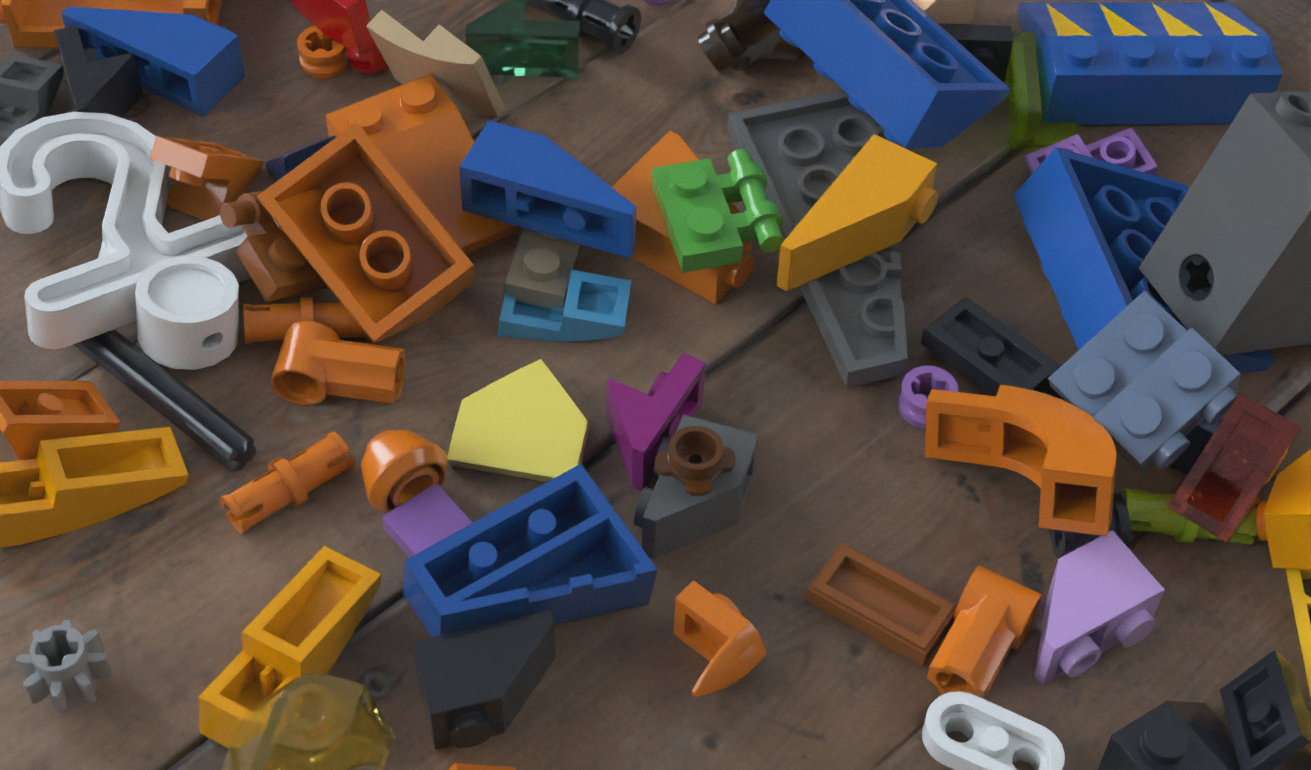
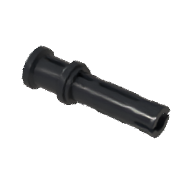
(597, 19)

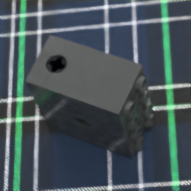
(1241, 237)

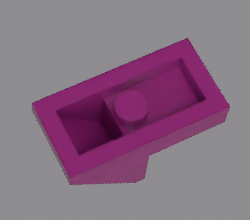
(644, 420)

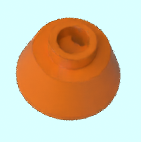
(400, 467)

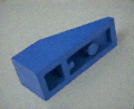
(173, 52)
(542, 188)

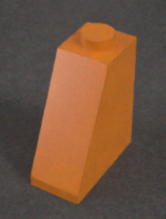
(652, 239)

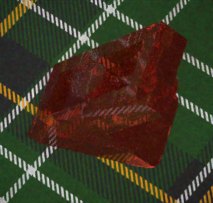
(1234, 468)

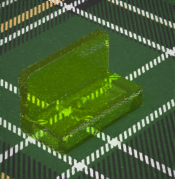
(1023, 102)

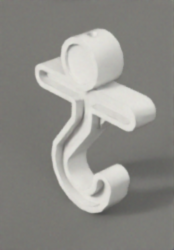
(171, 283)

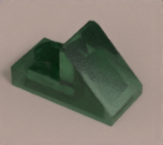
(524, 46)

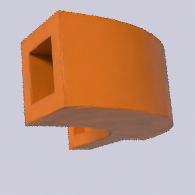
(1037, 437)

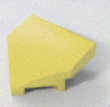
(520, 427)

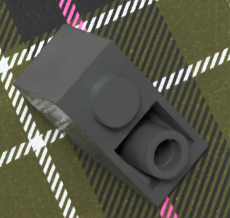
(676, 518)

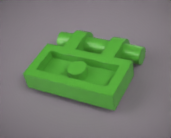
(698, 212)

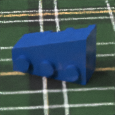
(537, 554)

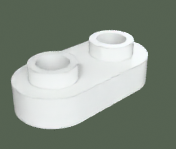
(994, 736)

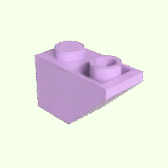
(1093, 604)

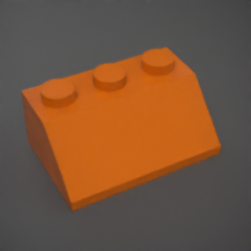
(368, 235)

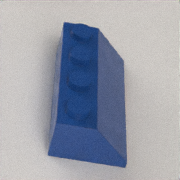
(893, 65)

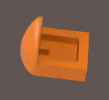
(719, 634)

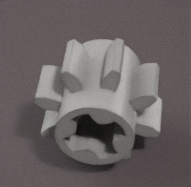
(63, 666)

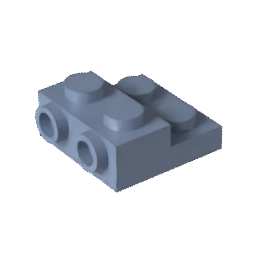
(1148, 383)

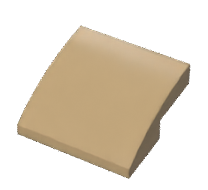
(445, 57)

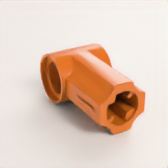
(320, 364)
(988, 623)

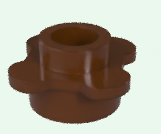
(700, 445)

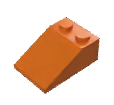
(426, 144)

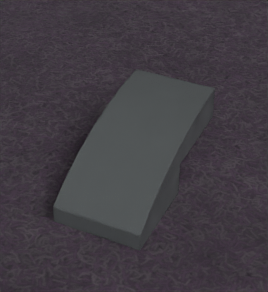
(26, 91)

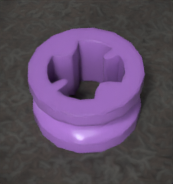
(918, 380)

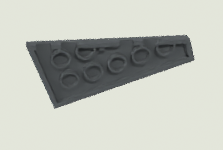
(802, 153)

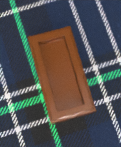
(881, 604)

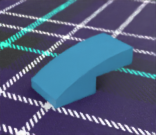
(592, 311)

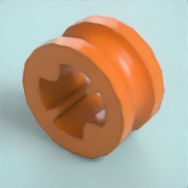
(321, 55)

